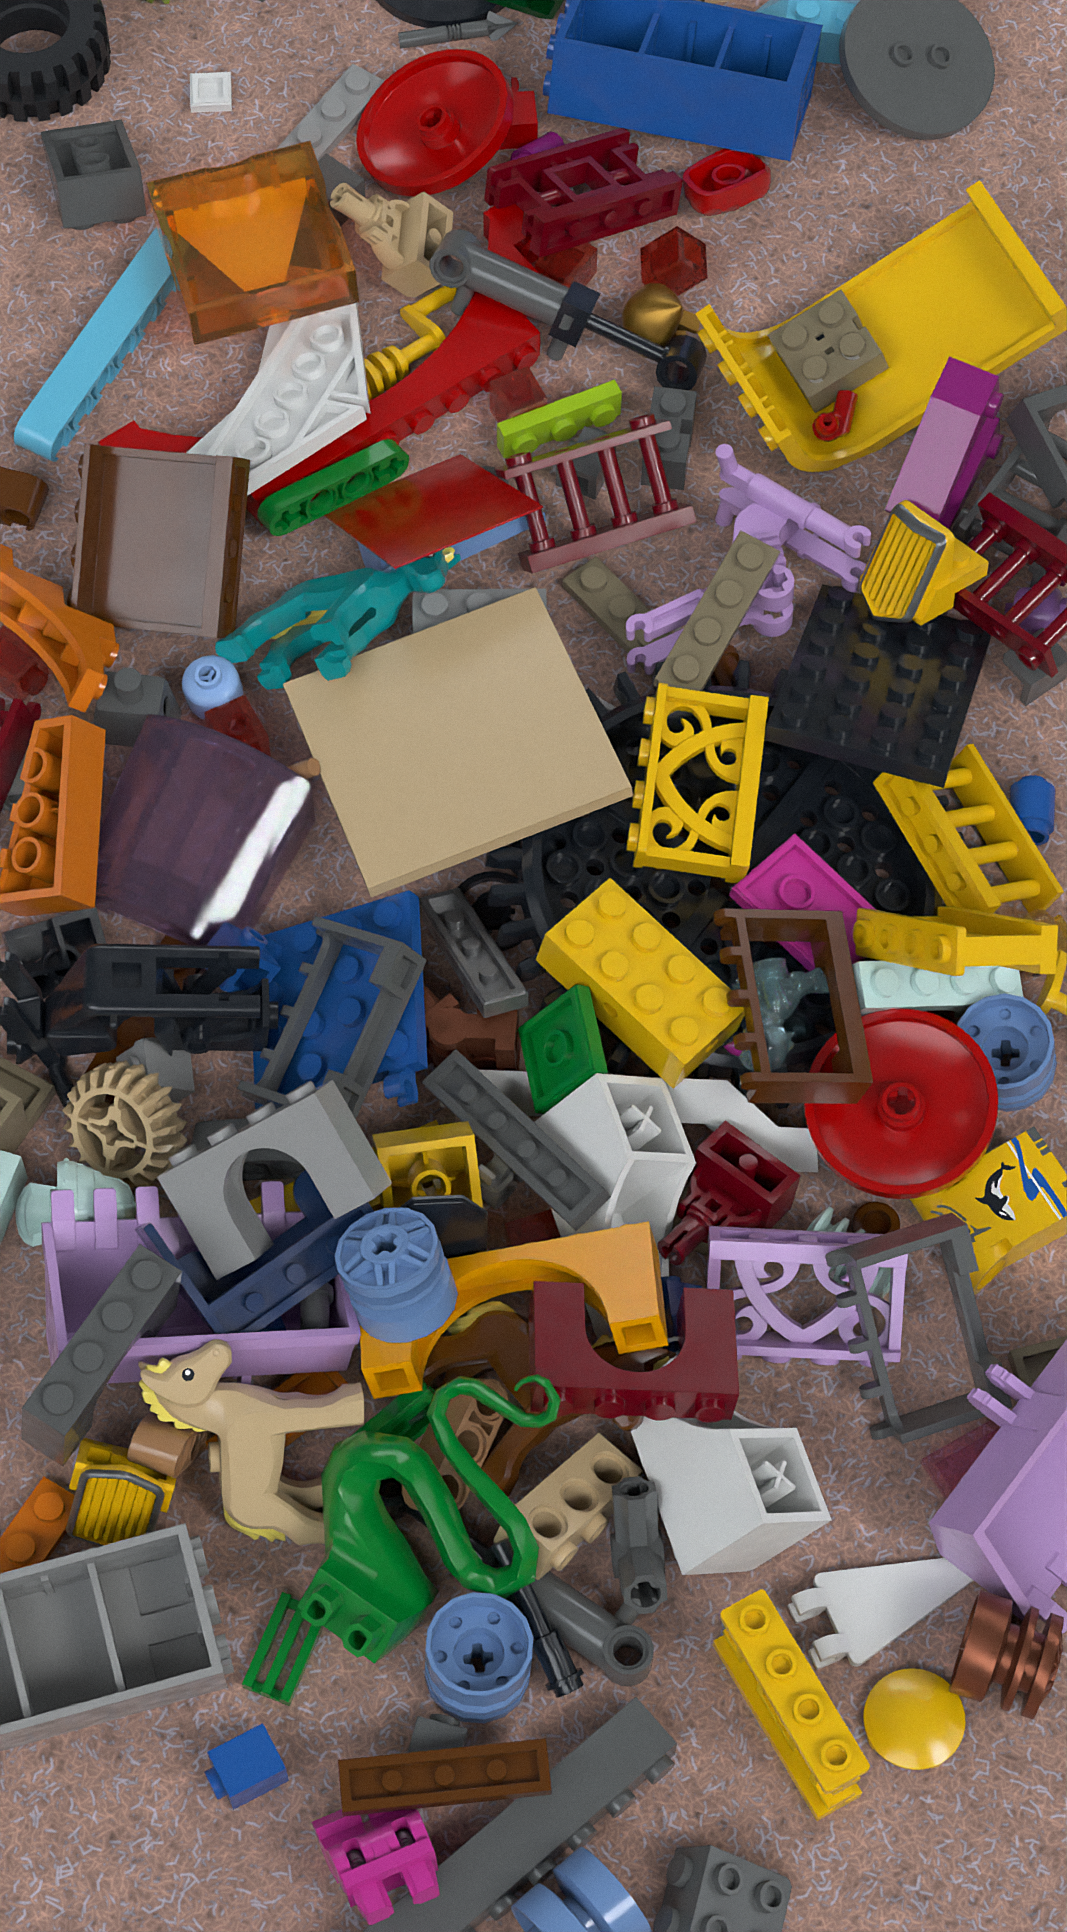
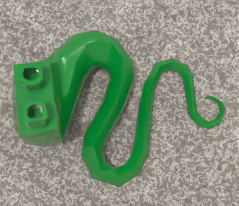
(369, 1579)

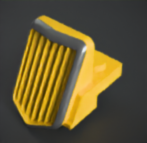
(917, 568)
(114, 1495)

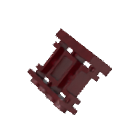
(591, 214)

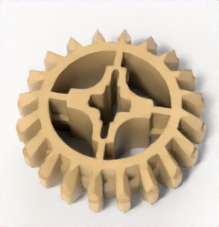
(138, 1117)

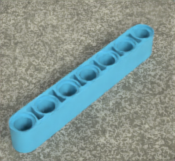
(97, 353)

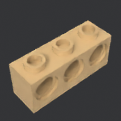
(573, 1502)

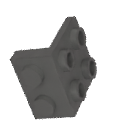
(721, 1894)

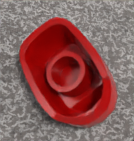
(725, 182)

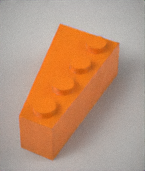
(55, 821)

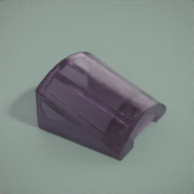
(198, 831)

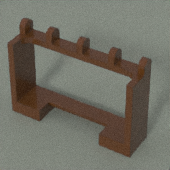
(831, 953)

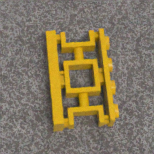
(790, 1704)

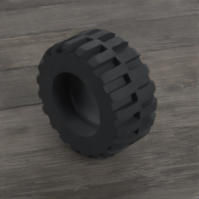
(58, 75)

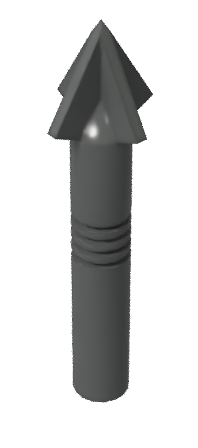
(494, 27)

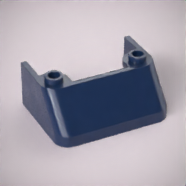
(274, 1281)

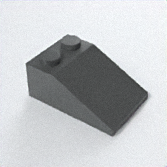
(94, 174)

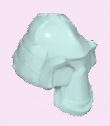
(35, 1199)

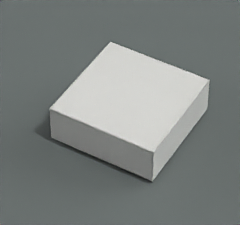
(210, 92)

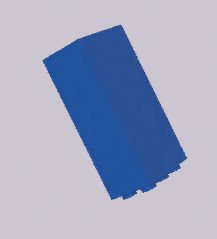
(685, 71)

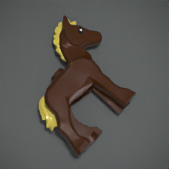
(498, 1340)

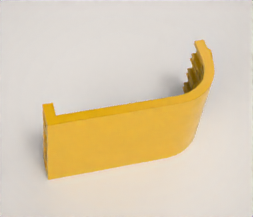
(948, 292)

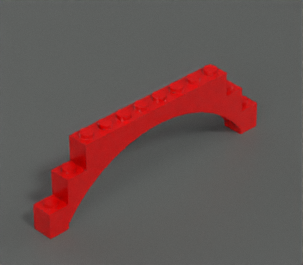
(480, 348)

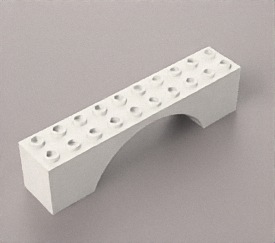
(722, 1487)

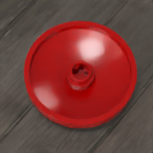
(435, 122)
(922, 1115)

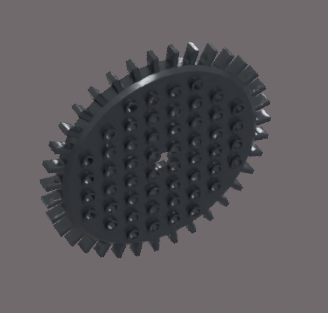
(559, 874)

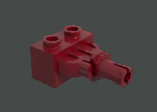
(730, 1187)

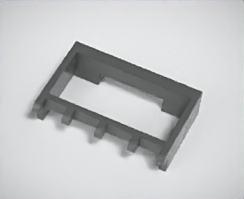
(1029, 428)
(394, 976)
(959, 1261)

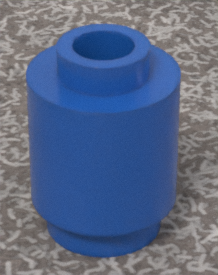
(1035, 806)

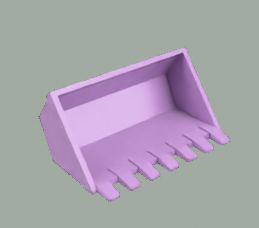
(89, 1254)

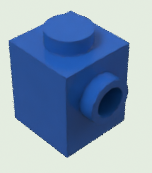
(245, 978)
(245, 1767)

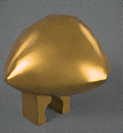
(658, 314)

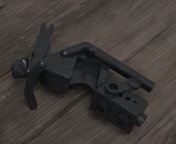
(129, 981)

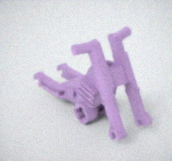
(776, 519)

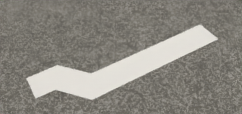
(702, 1103)

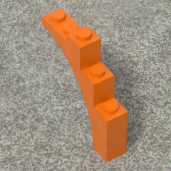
(64, 637)

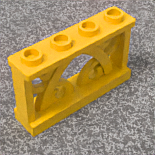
(741, 739)
(956, 940)

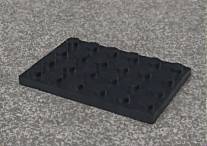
(879, 688)

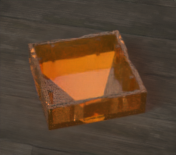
(252, 243)

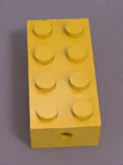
(641, 982)

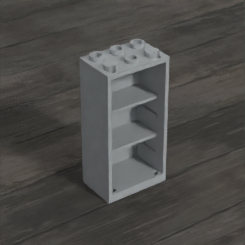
(107, 1635)

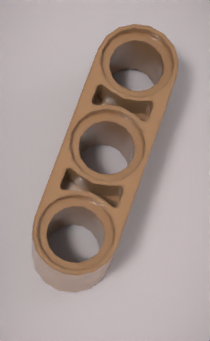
(474, 1428)
(164, 1447)

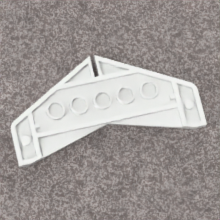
(301, 399)

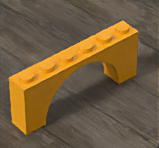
(619, 1282)

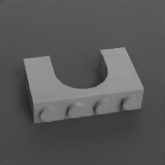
(310, 1128)

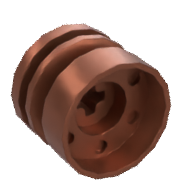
(1007, 1654)

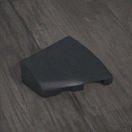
(57, 943)

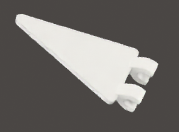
(874, 1605)

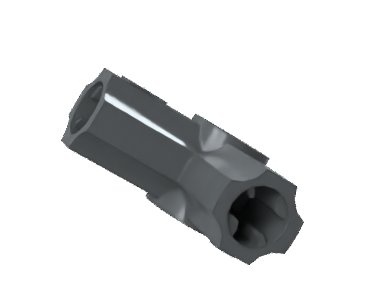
(638, 1545)

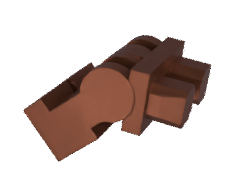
(484, 1042)

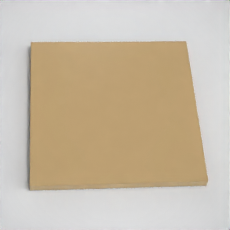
(457, 742)

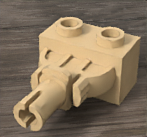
(399, 234)

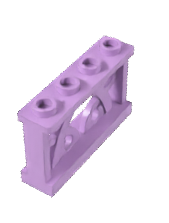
(755, 1247)

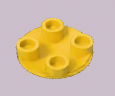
(914, 1719)

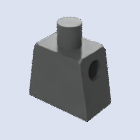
(128, 702)

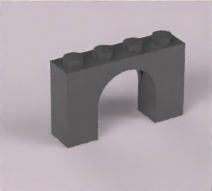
(130, 1309)

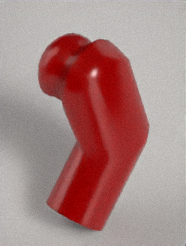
(839, 421)

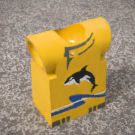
(1009, 1202)

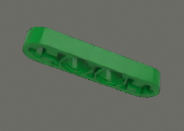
(373, 468)

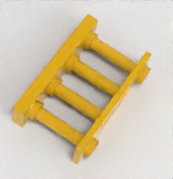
(943, 852)

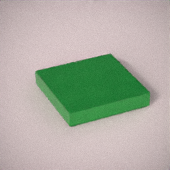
(561, 1048)

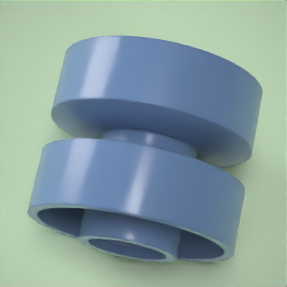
(592, 1901)

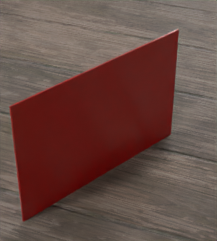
(431, 511)

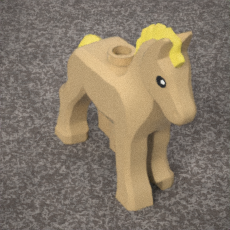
(250, 1438)

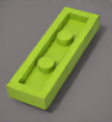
(559, 419)

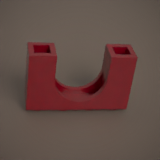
(694, 1385)

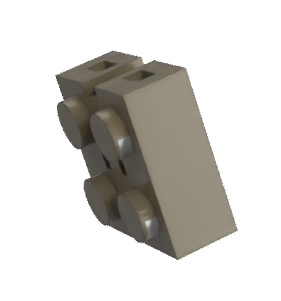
(828, 350)

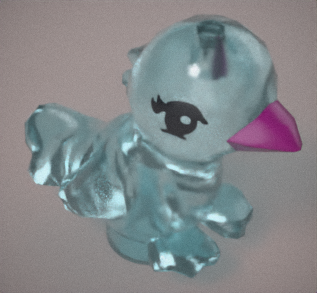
(778, 998)

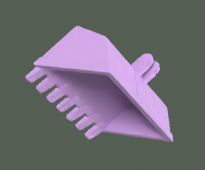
(1011, 1506)

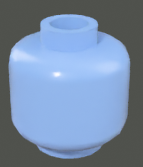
(210, 683)

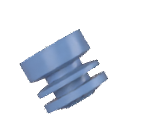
(1019, 1028)
(396, 1275)
(484, 1629)

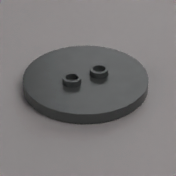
(917, 65)

